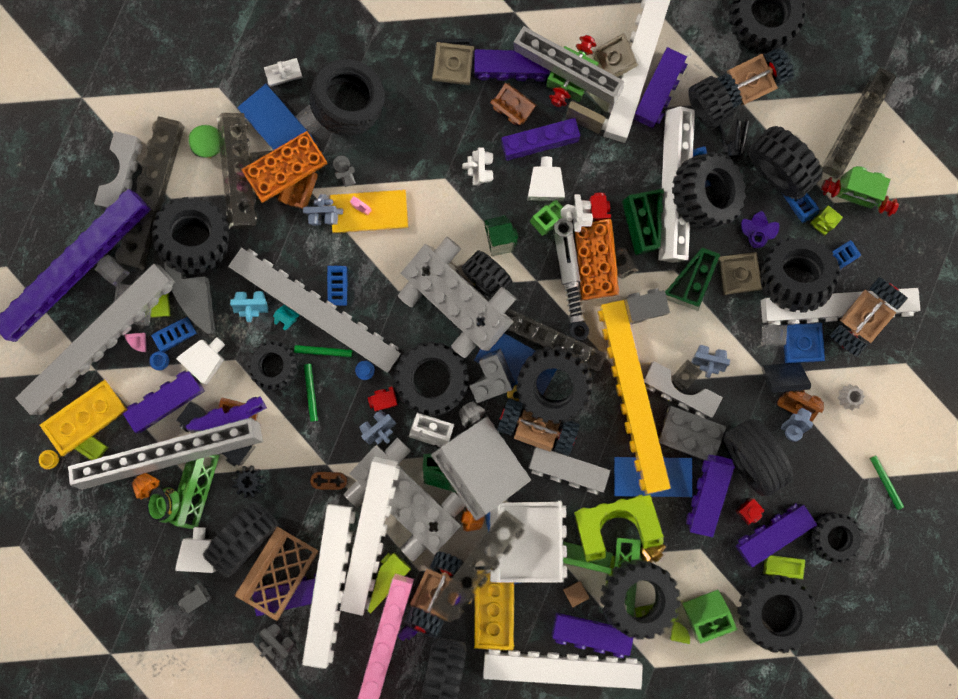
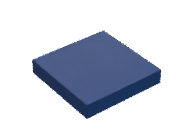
(804, 343)

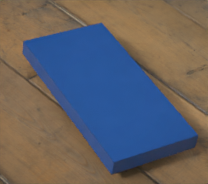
(271, 118)
(515, 356)
(678, 471)

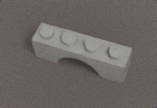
(126, 149)
(659, 379)

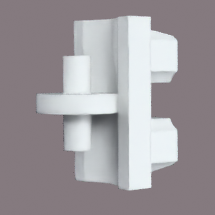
(283, 72)
(476, 166)
(578, 212)

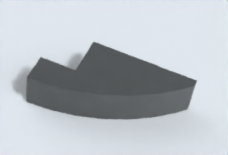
(194, 298)

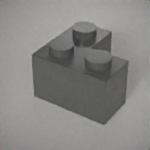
(646, 306)
(497, 377)

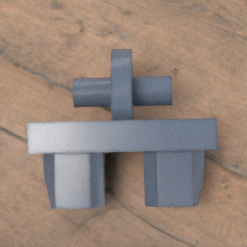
(331, 212)
(710, 363)
(797, 425)
(380, 430)

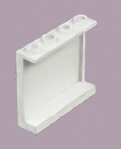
(540, 549)

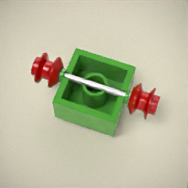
(565, 88)
(863, 189)

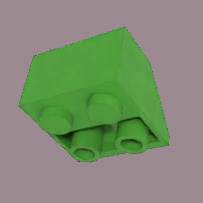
(709, 616)

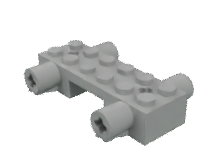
(456, 297)
(410, 504)

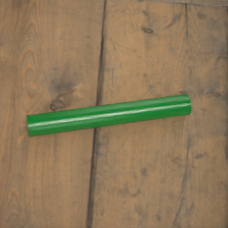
(323, 351)
(310, 392)
(886, 482)

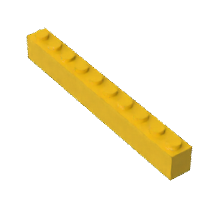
(634, 397)

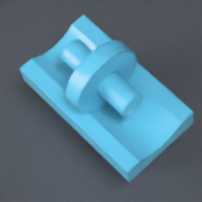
(249, 307)

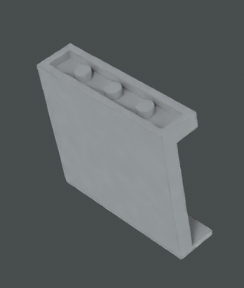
(481, 468)

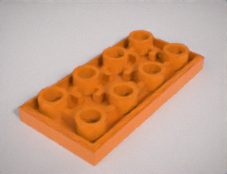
(284, 166)
(597, 260)

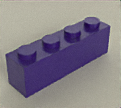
(507, 64)
(659, 88)
(540, 139)
(163, 402)
(710, 495)
(775, 535)
(301, 597)
(591, 634)

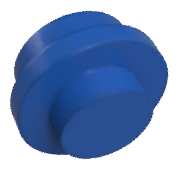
(159, 360)
(365, 370)

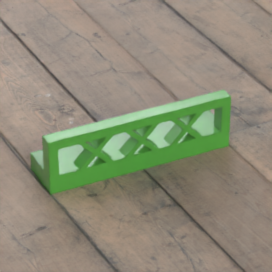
(186, 491)
(633, 555)
(576, 557)

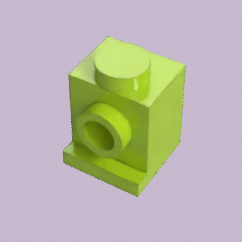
(826, 220)

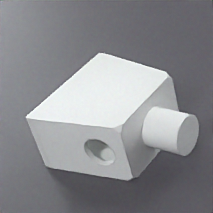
(546, 182)
(203, 359)
(192, 551)

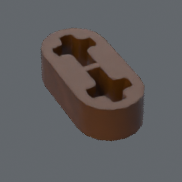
(329, 475)

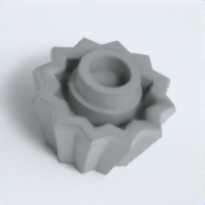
(851, 397)
(471, 414)

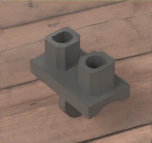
(344, 170)
(269, 636)

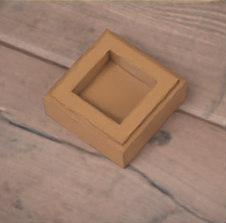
(576, 593)

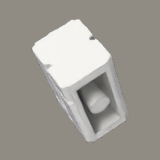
(431, 430)

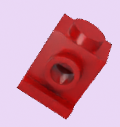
(599, 207)
(383, 399)
(750, 511)

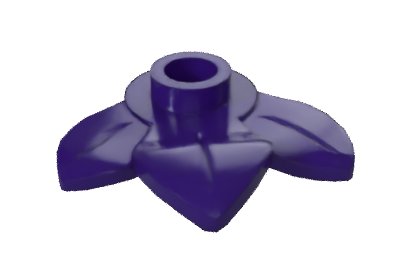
(759, 227)

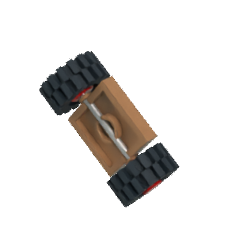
(757, 76)
(868, 316)
(535, 431)
(421, 614)

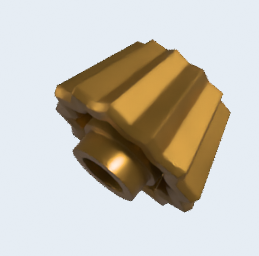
(653, 553)

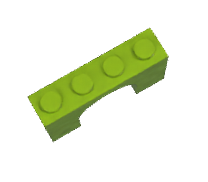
(637, 510)

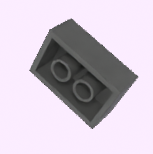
(690, 433)

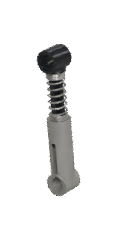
(570, 277)

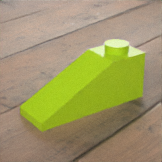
(392, 565)

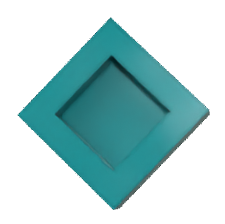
(286, 316)

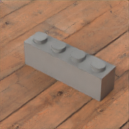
(569, 469)

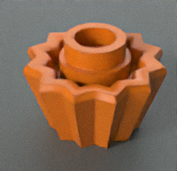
(144, 485)
(469, 521)

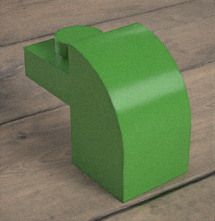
(547, 217)

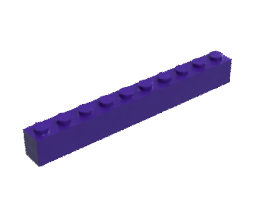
(72, 265)

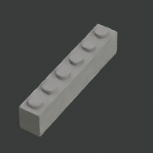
(568, 65)

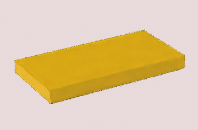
(387, 211)
(83, 417)
(494, 616)

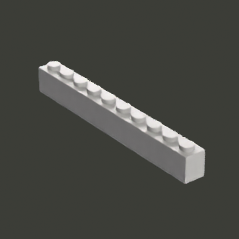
(316, 311)
(95, 340)
(165, 454)

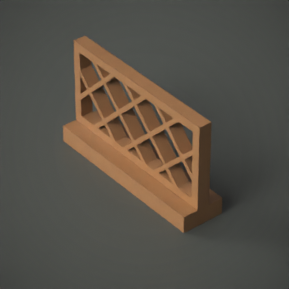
(261, 568)

